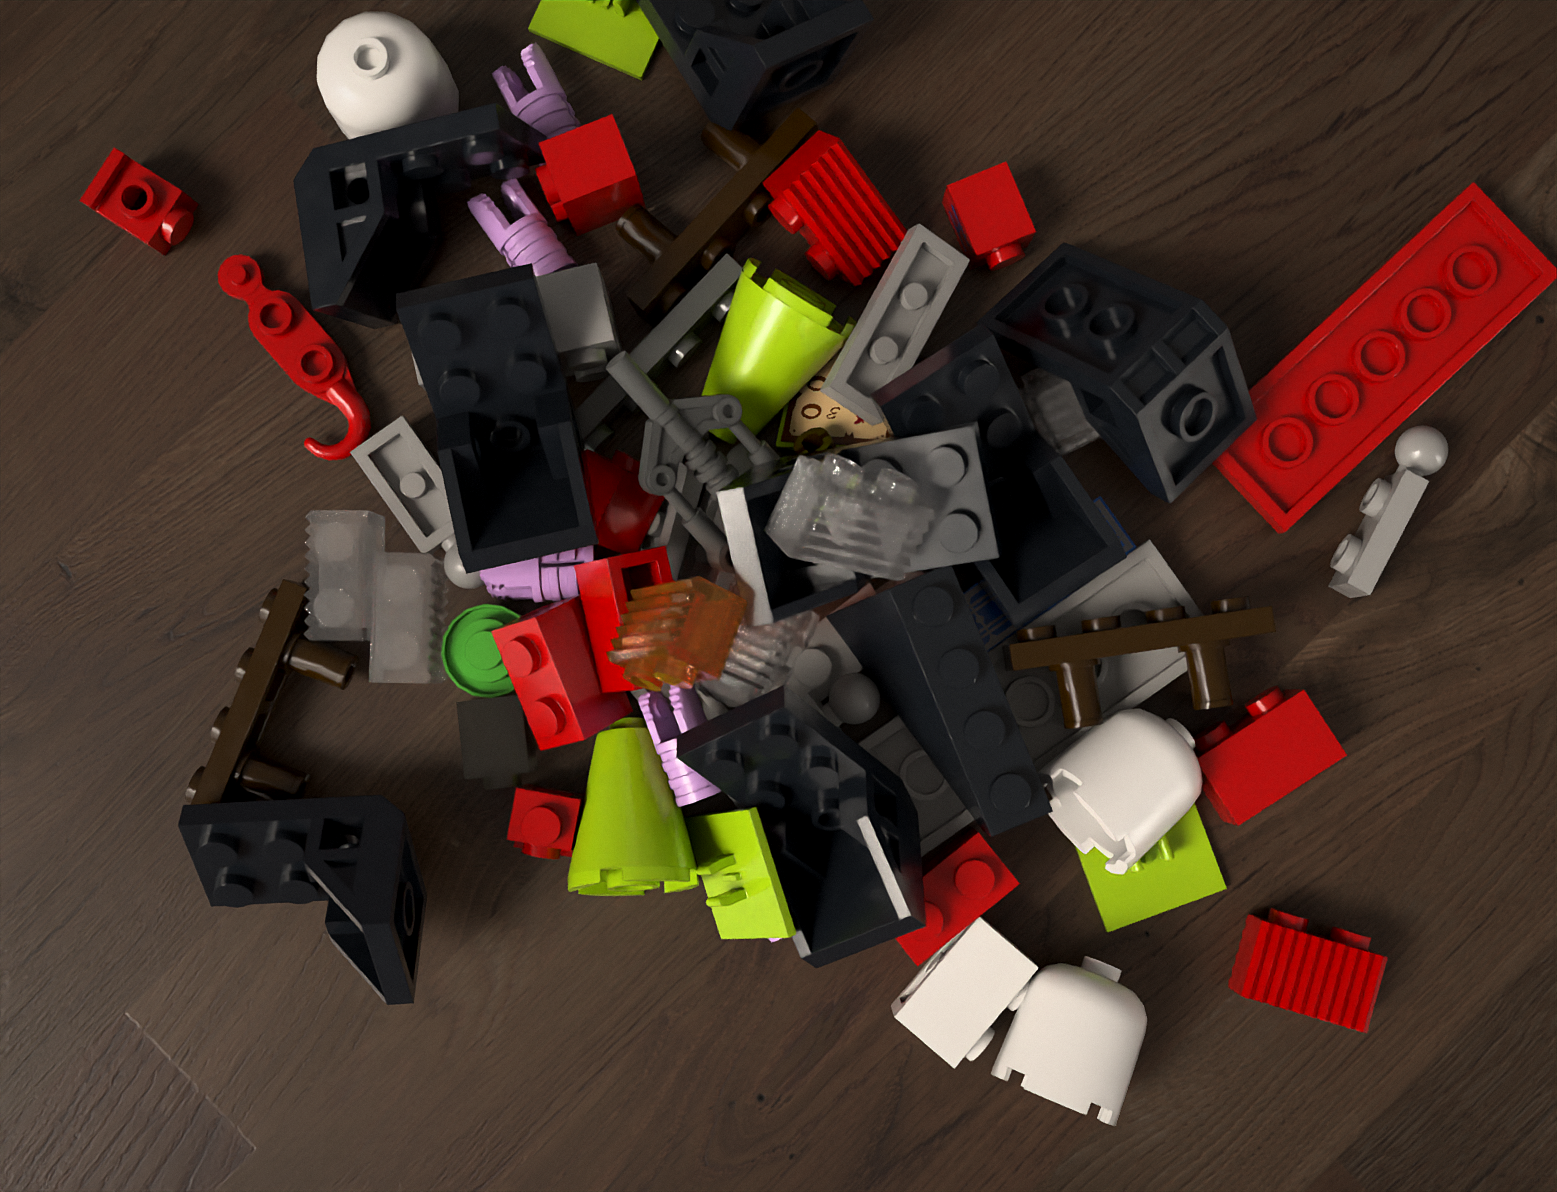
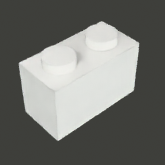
(965, 992)

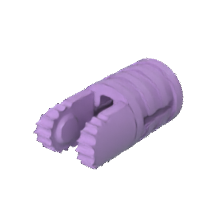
(543, 108)
(526, 239)
(539, 578)
(684, 781)

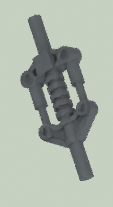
(677, 431)

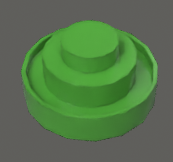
(472, 653)

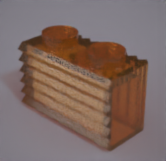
(677, 633)

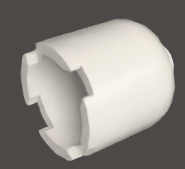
(382, 75)
(1123, 785)
(1076, 1037)

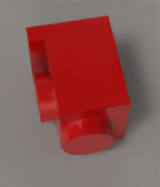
(121, 189)
(545, 821)

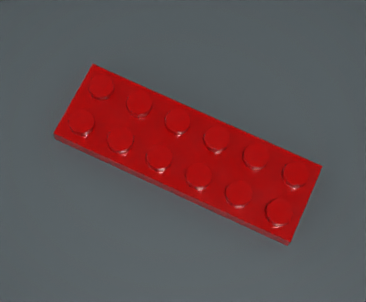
(1382, 355)

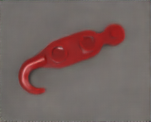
(300, 350)

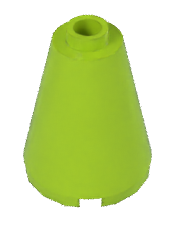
(772, 345)
(630, 821)

